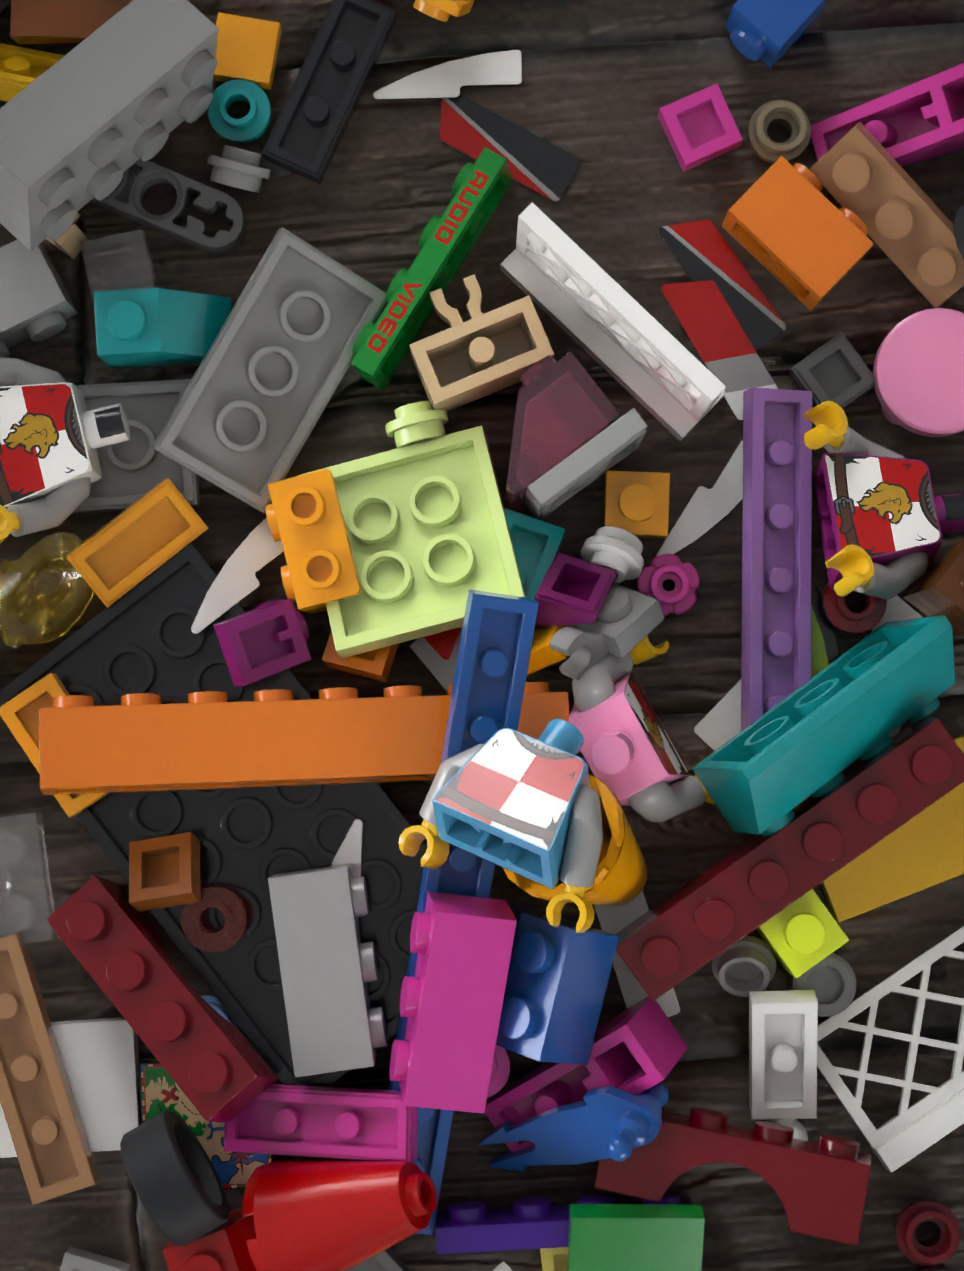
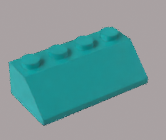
(830, 724)

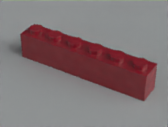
(782, 867)

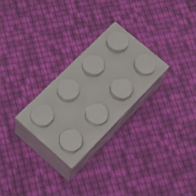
(101, 113)

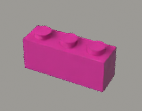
(453, 1002)

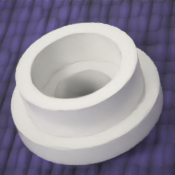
(615, 550)

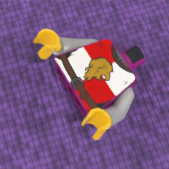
(874, 509)

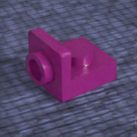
(263, 641)

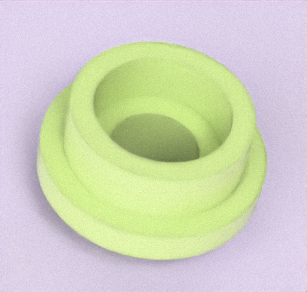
(416, 423)

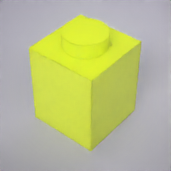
(802, 934)

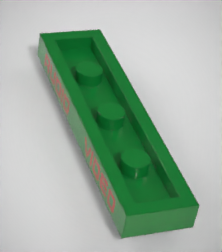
(443, 250)

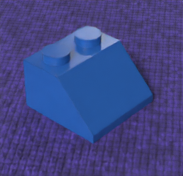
(554, 988)

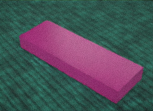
(326, 1124)

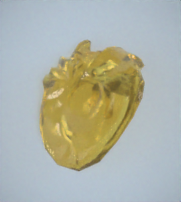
(42, 592)

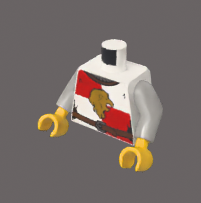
(48, 446)

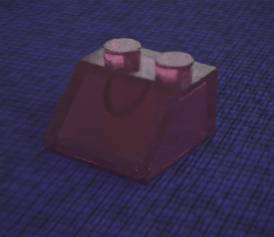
(554, 417)

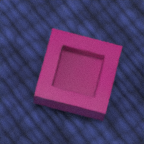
(700, 127)

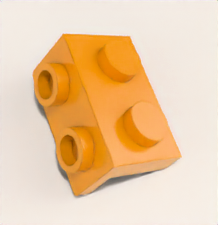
(314, 540)

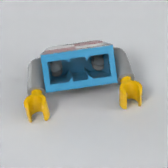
(520, 808)

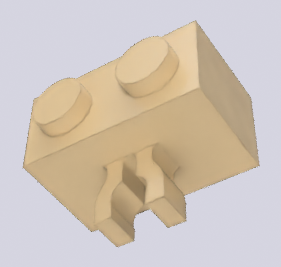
(479, 353)

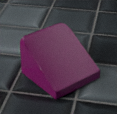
(572, 591)

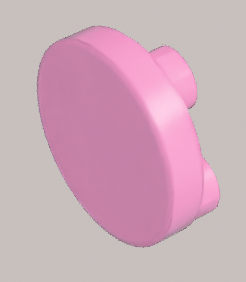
(922, 373)

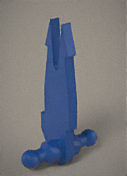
(584, 1131)

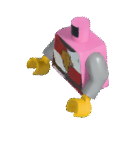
(627, 741)

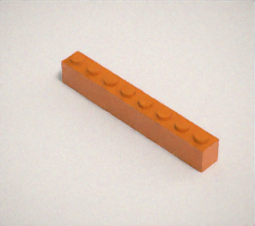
(255, 741)

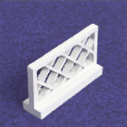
(610, 324)
(943, 1106)

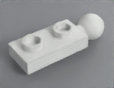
(783, 1057)

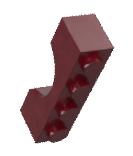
(183, 1032)
(817, 1183)

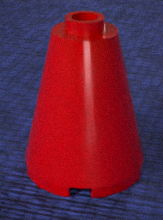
(333, 1211)

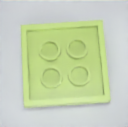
(421, 536)

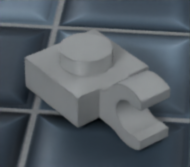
(618, 628)

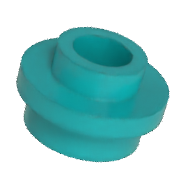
(246, 128)

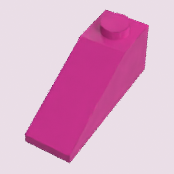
(909, 122)
(627, 1053)

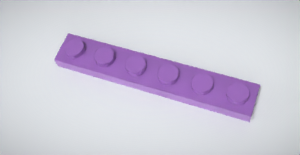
(775, 548)

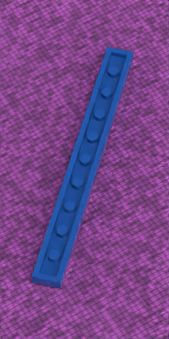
(483, 700)

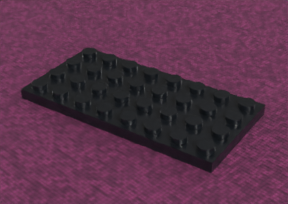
(243, 832)

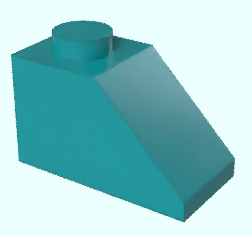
(156, 326)

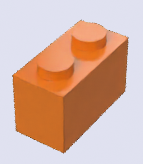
(798, 231)

